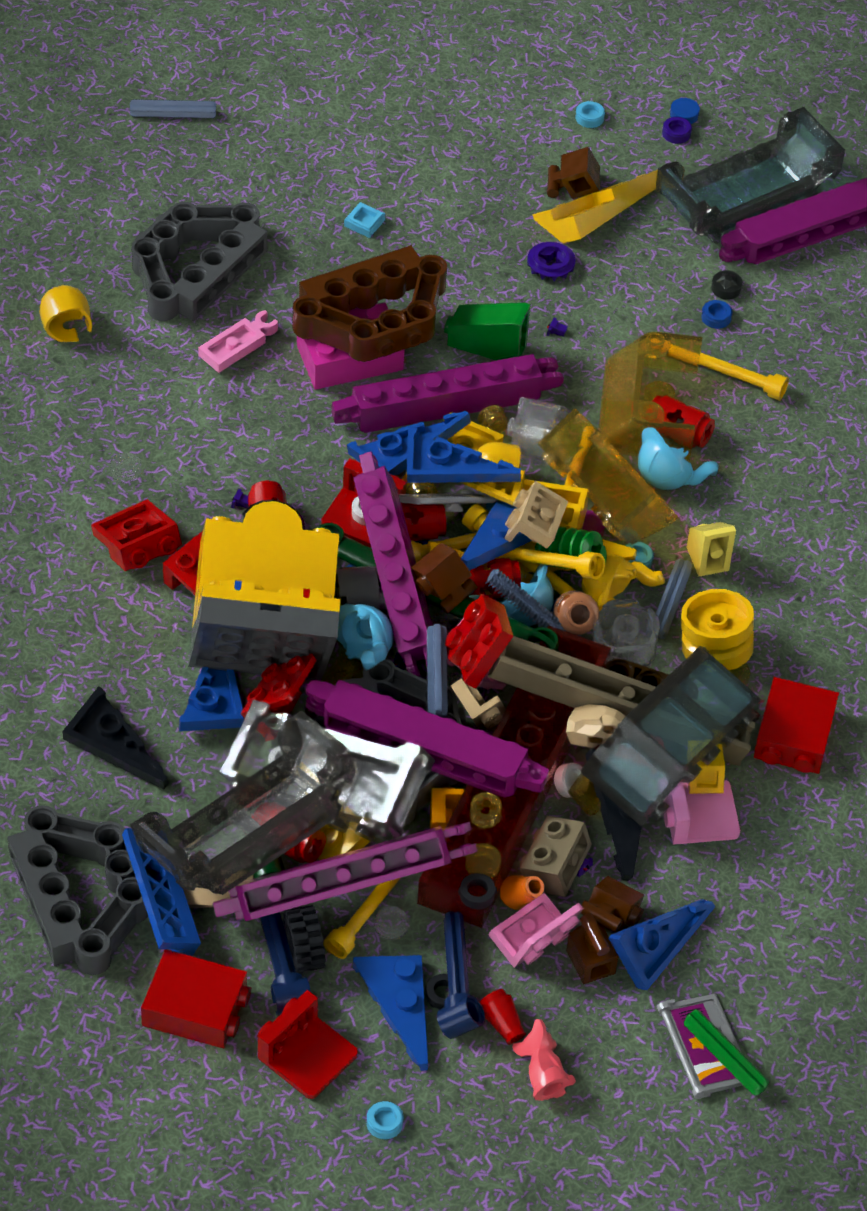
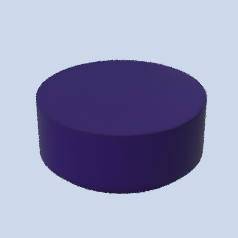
(677, 130)

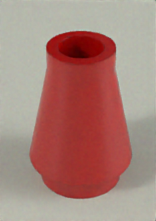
(503, 1016)

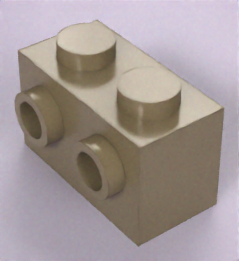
(557, 854)

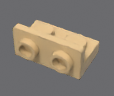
(536, 514)
(482, 713)

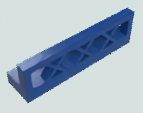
(163, 901)

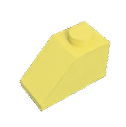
(711, 547)

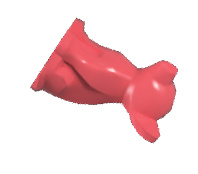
(545, 1066)

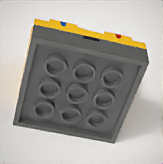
(264, 592)

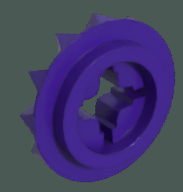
(545, 253)

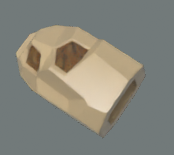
(592, 725)

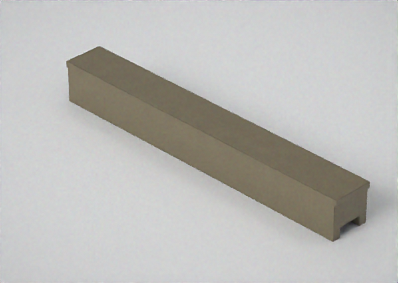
(583, 683)

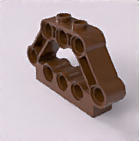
(327, 299)

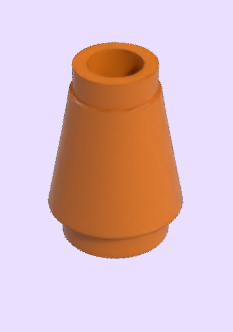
(520, 890)

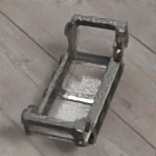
(383, 781)
(256, 817)

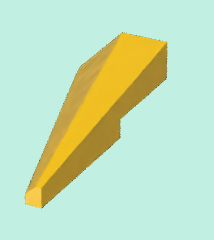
(583, 215)
(508, 491)

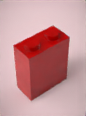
(796, 725)
(195, 999)

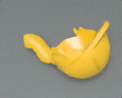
(617, 577)

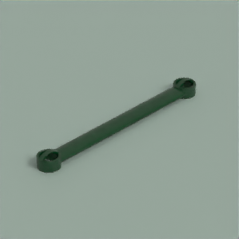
(361, 555)

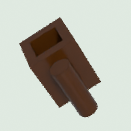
(578, 174)
(442, 574)
(614, 905)
(591, 950)

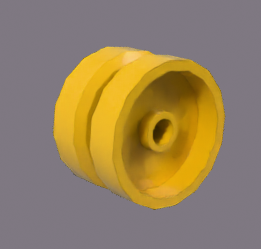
(721, 624)

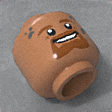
(576, 612)

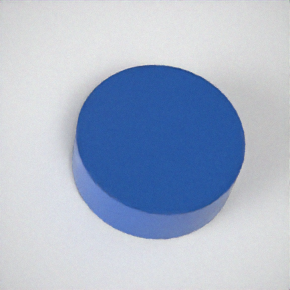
(686, 109)
(716, 314)

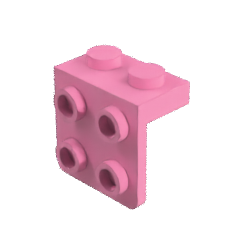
(701, 816)
(533, 929)

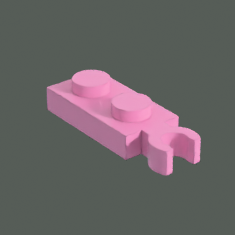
(237, 341)

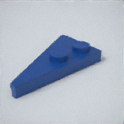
(392, 446)
(447, 462)
(490, 538)
(213, 702)
(654, 943)
(399, 991)

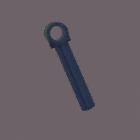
(287, 982)
(460, 1010)

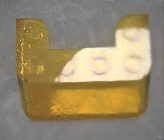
(619, 493)

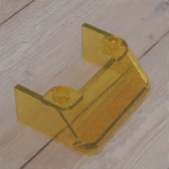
(622, 411)

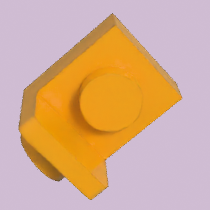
(443, 805)

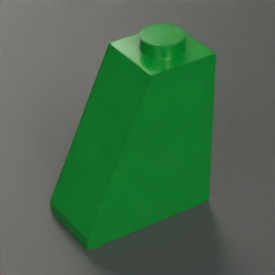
(489, 329)

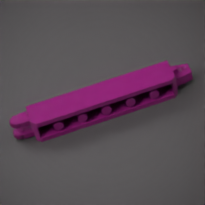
(797, 224)
(451, 390)
(394, 560)
(457, 749)
(343, 873)

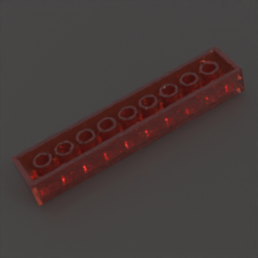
(541, 728)

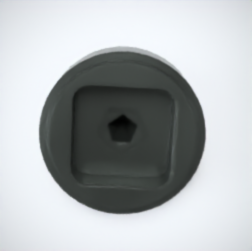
(726, 285)

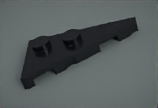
(105, 734)
(624, 832)

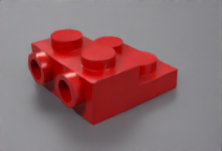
(137, 535)
(479, 639)

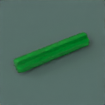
(726, 1052)

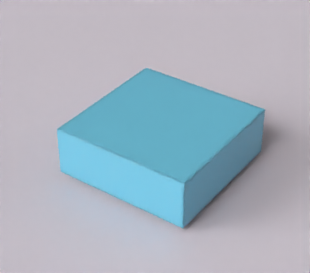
(364, 220)

